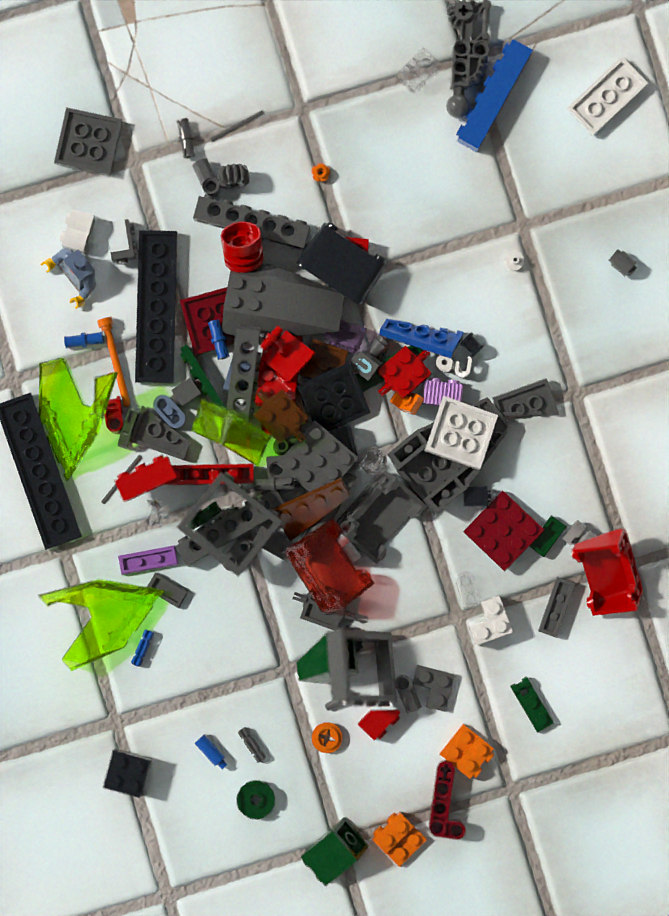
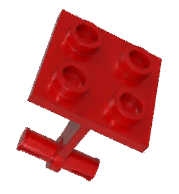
(287, 353)

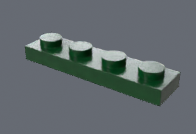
(197, 372)

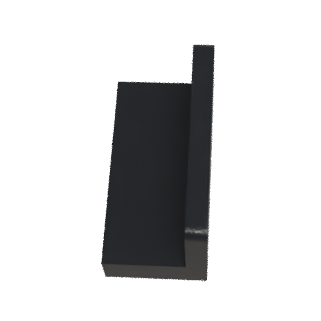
(345, 436)

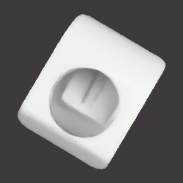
(446, 365)

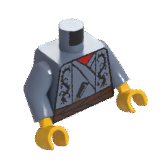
(77, 270)

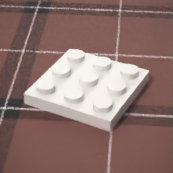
(461, 433)

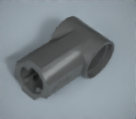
(206, 176)
(408, 695)

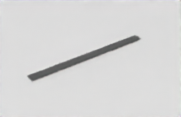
(237, 125)
(131, 467)

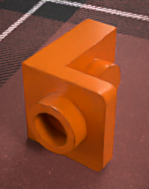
(409, 404)

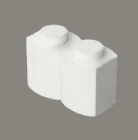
(78, 230)

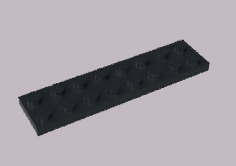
(156, 306)
(38, 471)

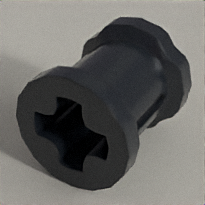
(472, 344)

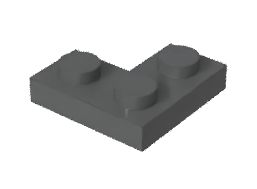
(440, 685)

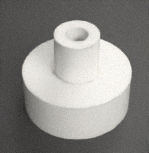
(514, 265)

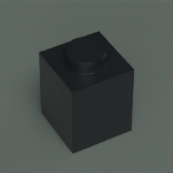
(476, 496)

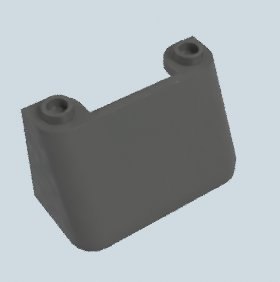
(379, 514)

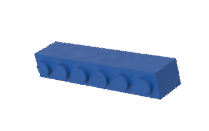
(495, 94)

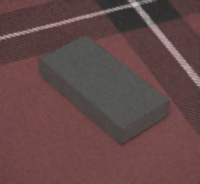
(172, 593)

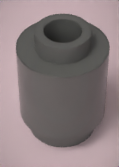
(623, 263)

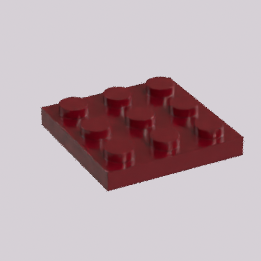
(198, 312)
(503, 531)

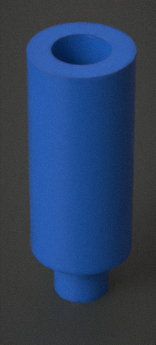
(211, 751)

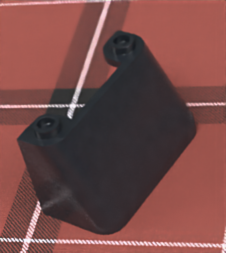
(342, 264)

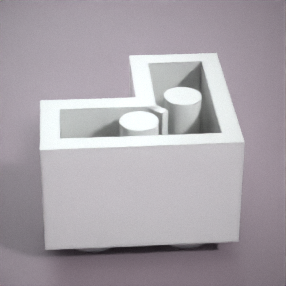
(495, 623)

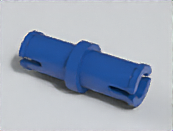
(218, 339)
(84, 340)

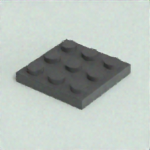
(88, 141)
(317, 458)

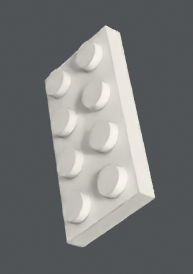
(607, 96)

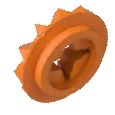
(330, 746)

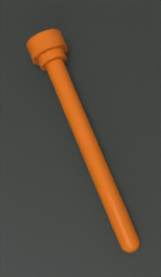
(106, 326)

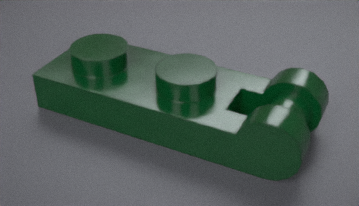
(532, 705)

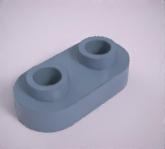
(169, 411)

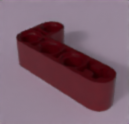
(444, 798)

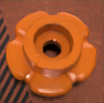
(320, 177)

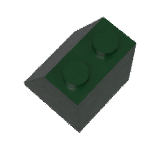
(314, 664)
(334, 852)

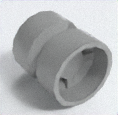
(577, 533)

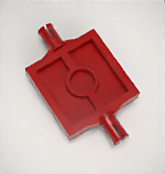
(404, 372)

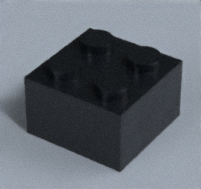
(127, 773)

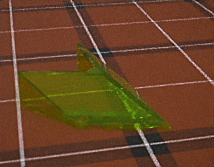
(68, 421)
(231, 432)
(115, 614)

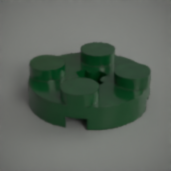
(204, 515)
(249, 808)

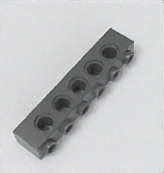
(296, 241)
(244, 335)
(190, 555)

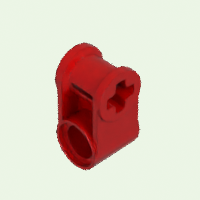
(114, 412)

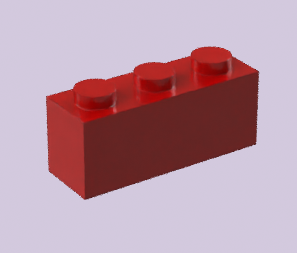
(145, 478)

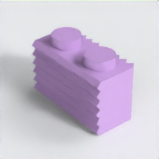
(435, 390)

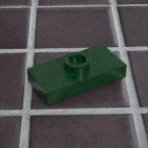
(553, 530)

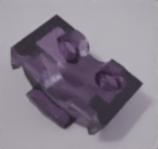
(349, 336)

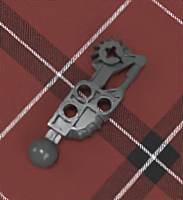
(473, 63)

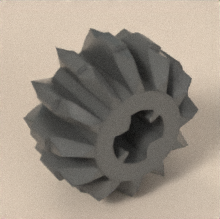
(233, 176)

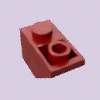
(378, 720)

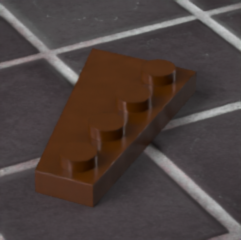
(310, 507)

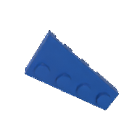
(421, 336)

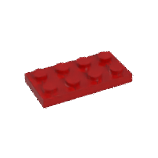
(272, 382)

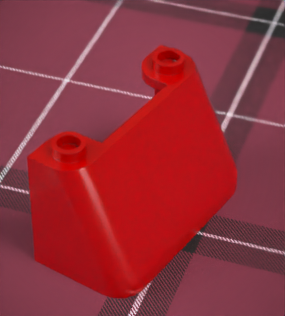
(610, 573)

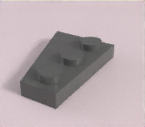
(527, 400)
(158, 436)

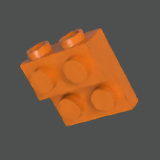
(467, 752)
(398, 838)

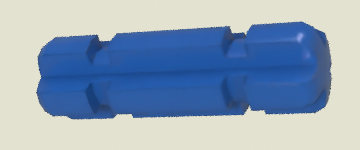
(142, 648)

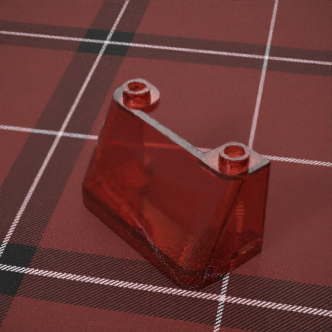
(327, 569)

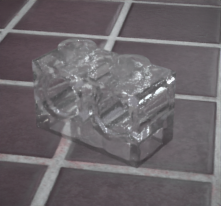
(414, 67)

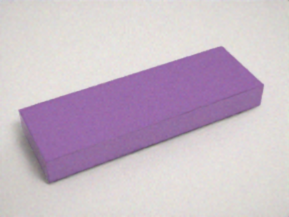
(148, 560)

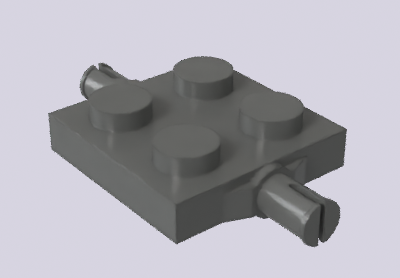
(314, 614)

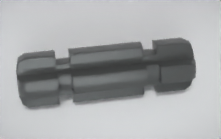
(251, 744)

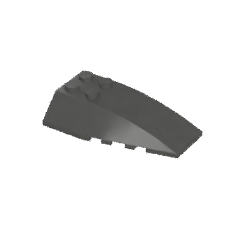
(280, 298)
(435, 478)

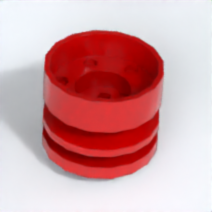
(242, 247)

